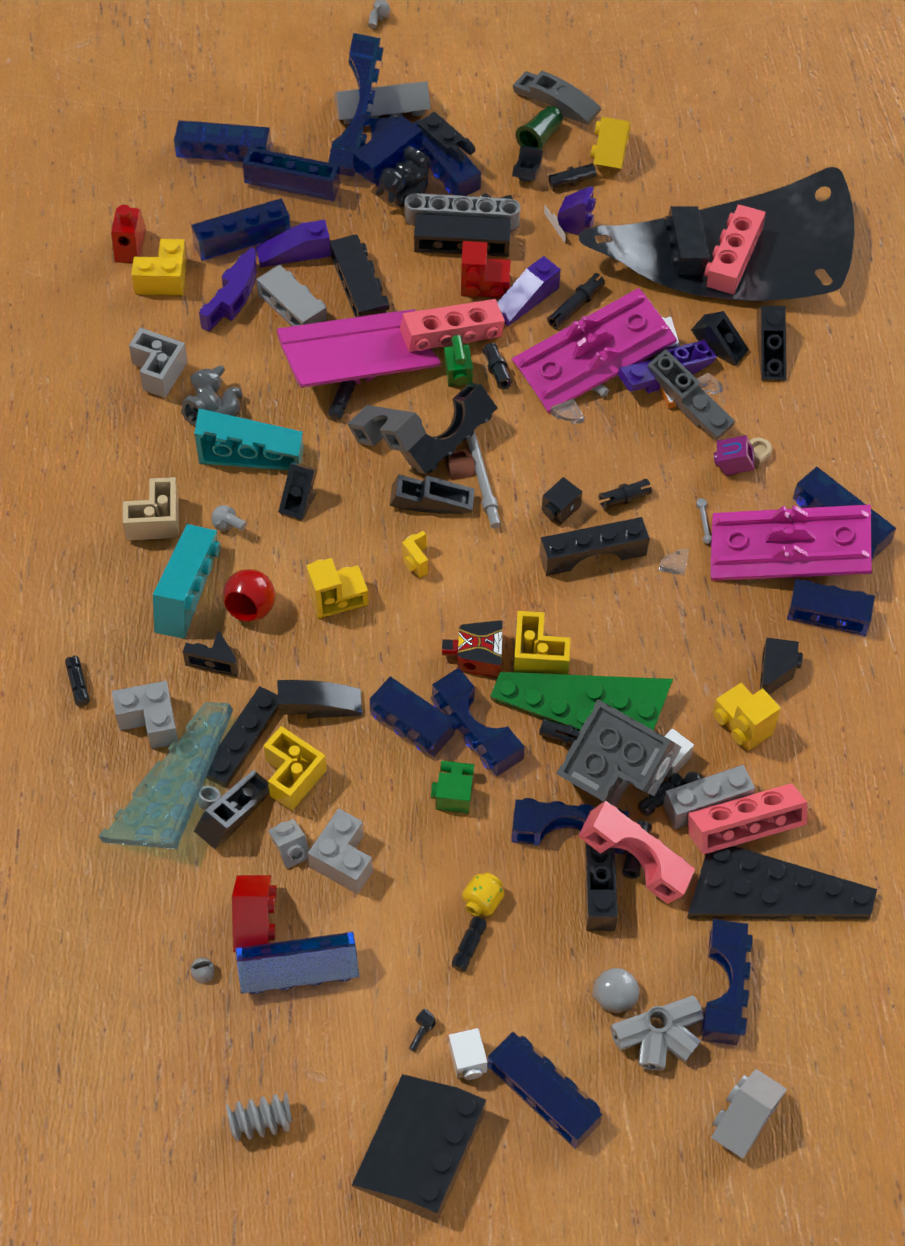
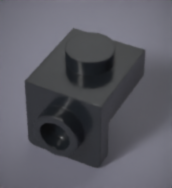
(528, 164)

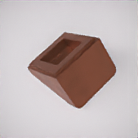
(460, 464)

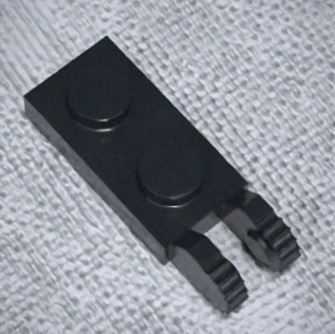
(445, 136)

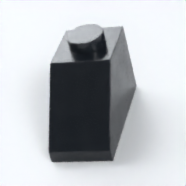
(721, 337)
(779, 663)

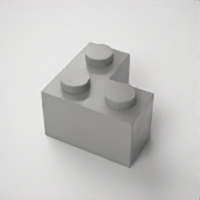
(160, 360)
(149, 707)
(336, 852)
(750, 1108)

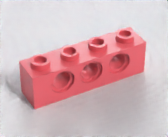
(735, 249)
(437, 326)
(747, 818)

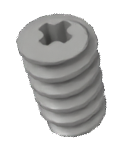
(259, 1117)

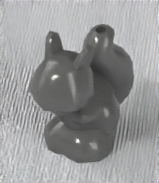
(207, 384)

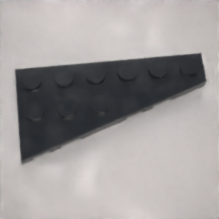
(767, 888)

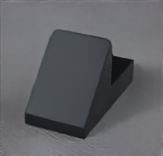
(298, 491)
(214, 659)

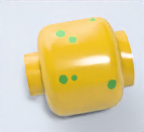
(483, 894)

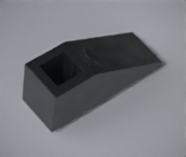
(772, 342)
(600, 889)

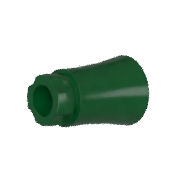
(540, 128)

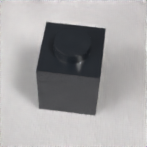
(561, 500)

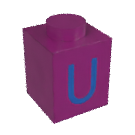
(734, 455)

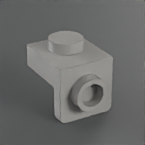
(290, 842)

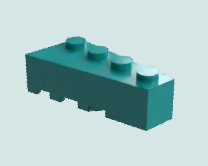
(245, 442)
(184, 581)

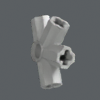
(656, 1041)

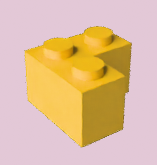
(611, 142)
(163, 273)
(335, 590)
(538, 652)
(746, 715)
(297, 766)

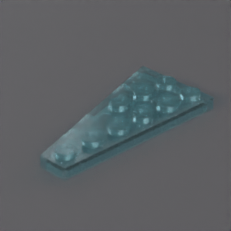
(171, 788)

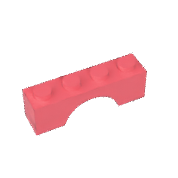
(664, 871)

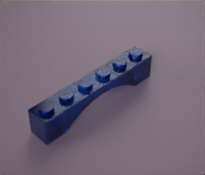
(363, 58)

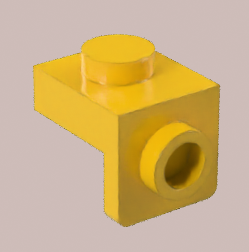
(413, 555)

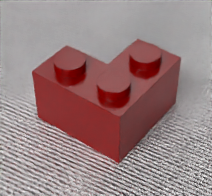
(482, 275)
(251, 909)

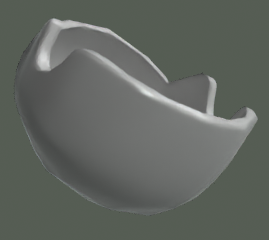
(616, 990)

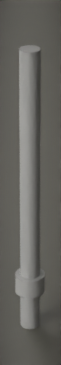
(489, 502)

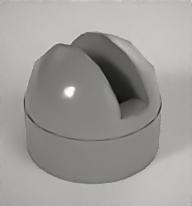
(207, 796)
(202, 974)

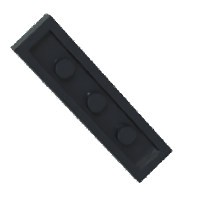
(243, 736)

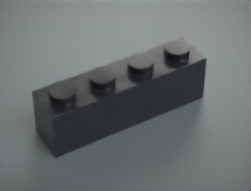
(447, 234)
(358, 276)

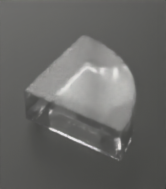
(710, 384)
(568, 411)
(675, 562)

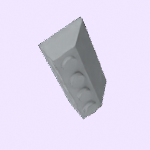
(388, 100)

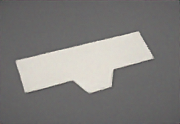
(554, 221)

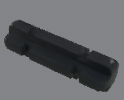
(341, 399)
(77, 680)
(648, 804)
(469, 943)

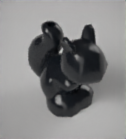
(407, 178)

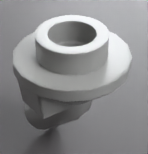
(380, 11)
(224, 519)

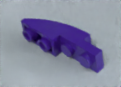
(236, 289)
(692, 356)

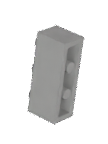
(290, 298)
(706, 793)

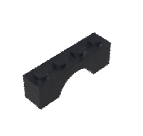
(471, 408)
(565, 550)

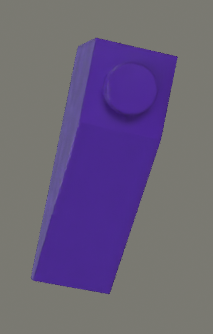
(297, 244)
(529, 290)

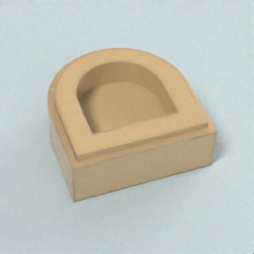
(762, 450)

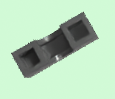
(397, 427)

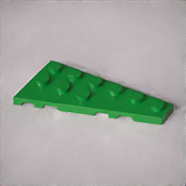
(572, 697)

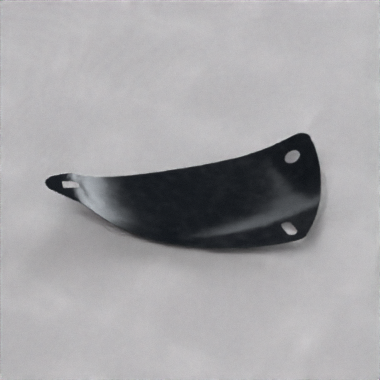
(794, 242)

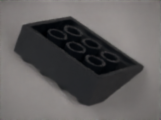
(420, 1145)

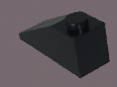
(232, 809)

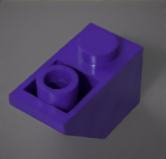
(576, 211)

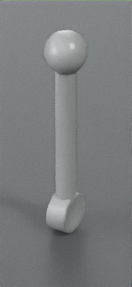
(701, 504)

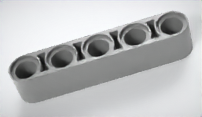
(462, 206)

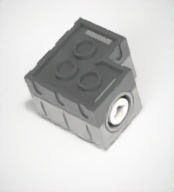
(615, 753)

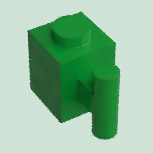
(458, 363)
(453, 789)

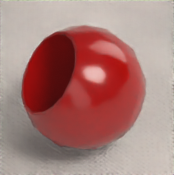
(249, 595)

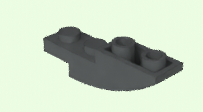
(558, 93)
(689, 396)

